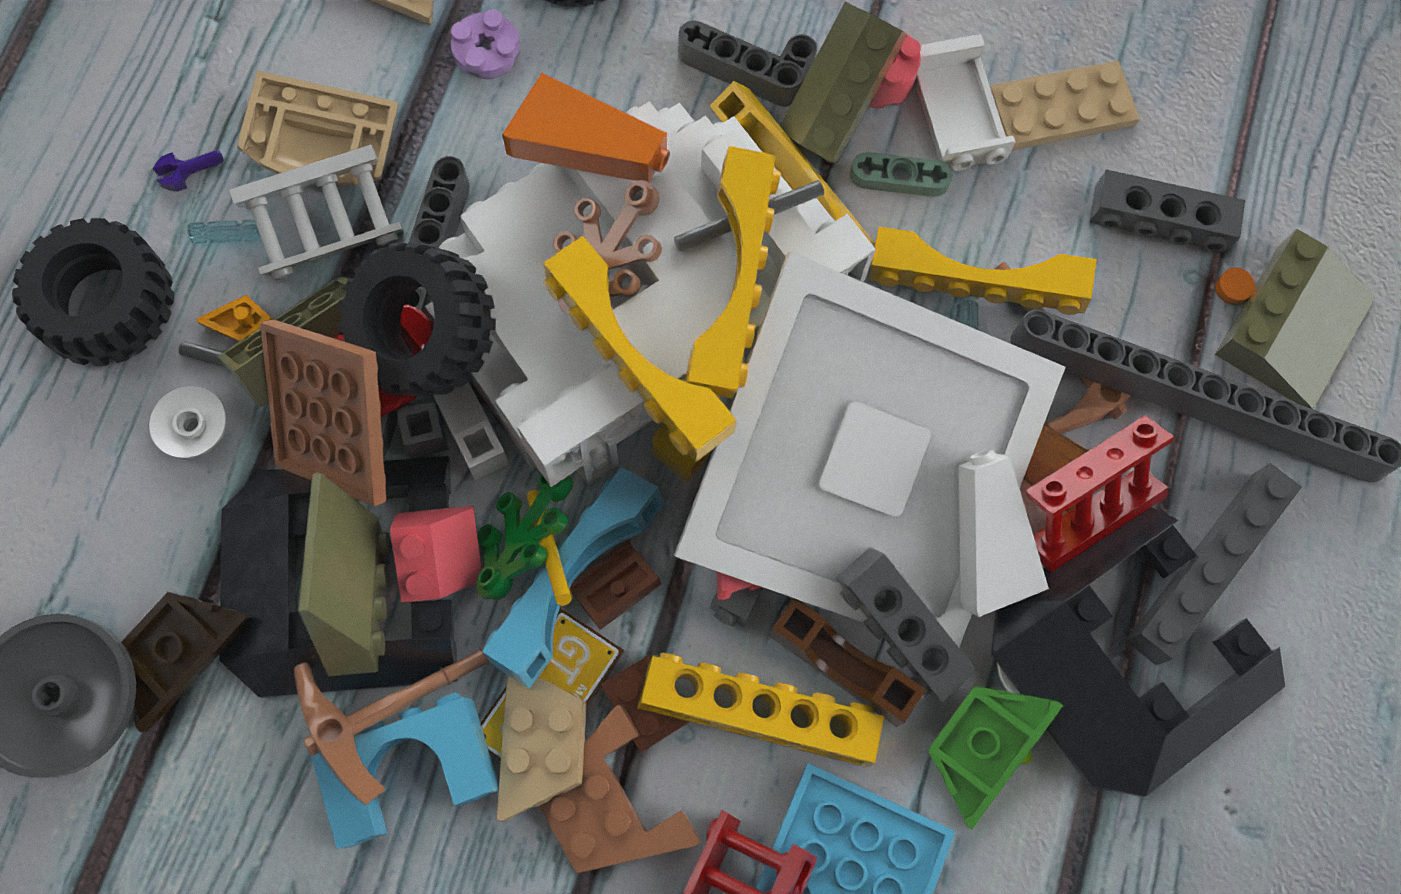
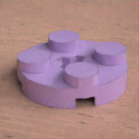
(479, 28)

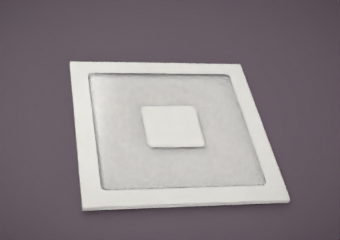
(859, 441)

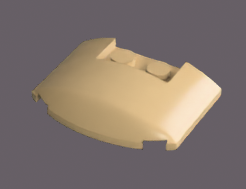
(307, 122)

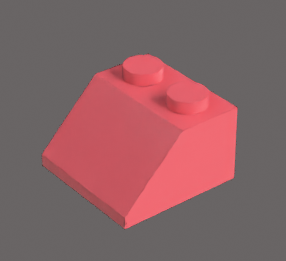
(435, 552)

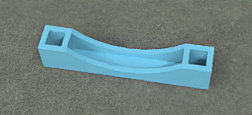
(525, 638)

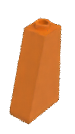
(583, 134)

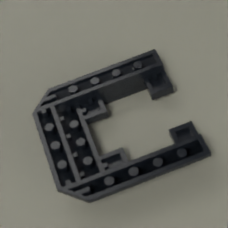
(260, 580)
(1103, 725)

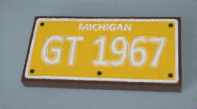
(578, 666)

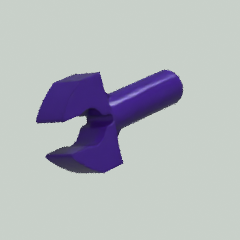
(183, 169)

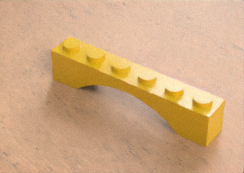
(771, 139)
(744, 194)
(1057, 283)
(688, 410)

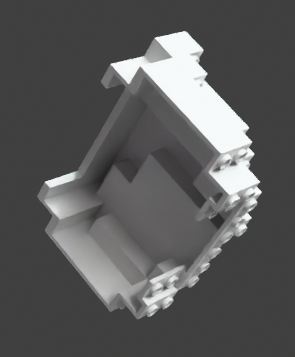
(543, 372)

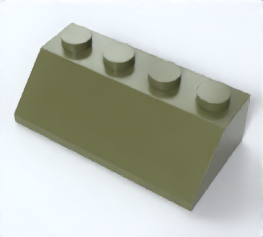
(842, 82)
(314, 313)

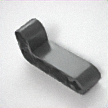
(703, 45)

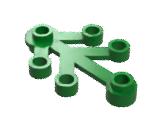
(497, 576)

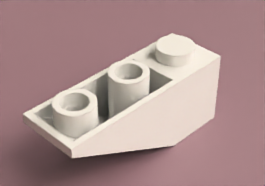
(472, 431)

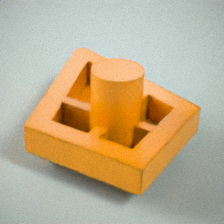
(235, 319)

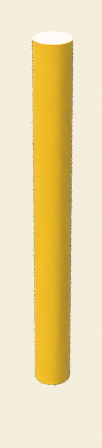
(553, 562)

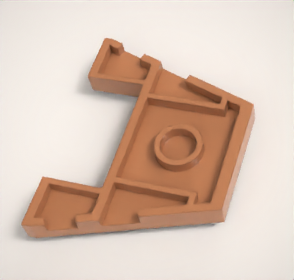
(598, 820)

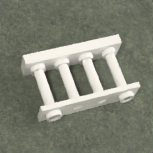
(290, 185)

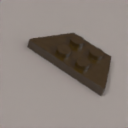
(175, 648)

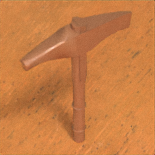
(1094, 404)
(334, 733)

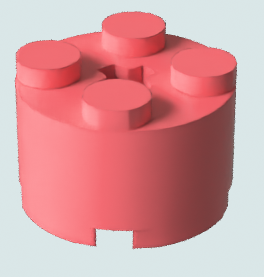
(900, 76)

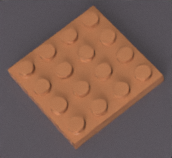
(325, 409)

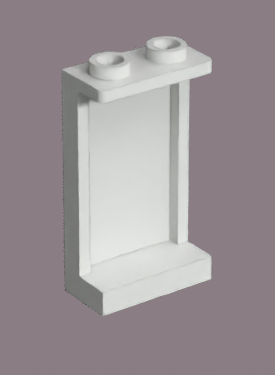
(960, 104)

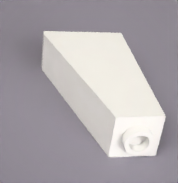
(995, 537)

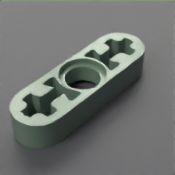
(912, 165)

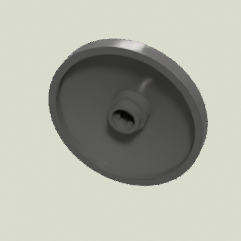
(61, 695)

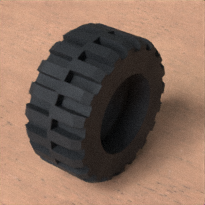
(63, 262)
(460, 317)

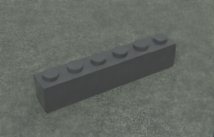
(1217, 562)

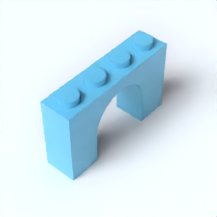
(448, 729)

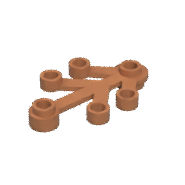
(608, 247)

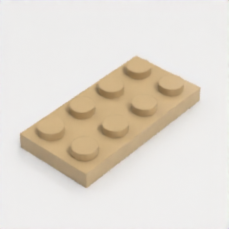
(1065, 105)

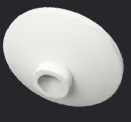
(176, 411)

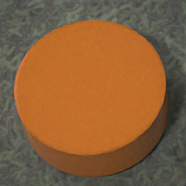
(1235, 286)

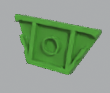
(987, 744)

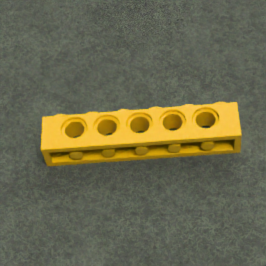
(861, 725)

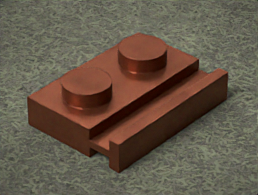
(614, 584)
(626, 689)

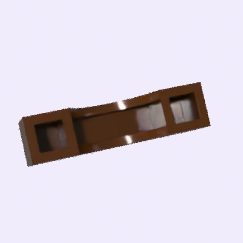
(866, 679)

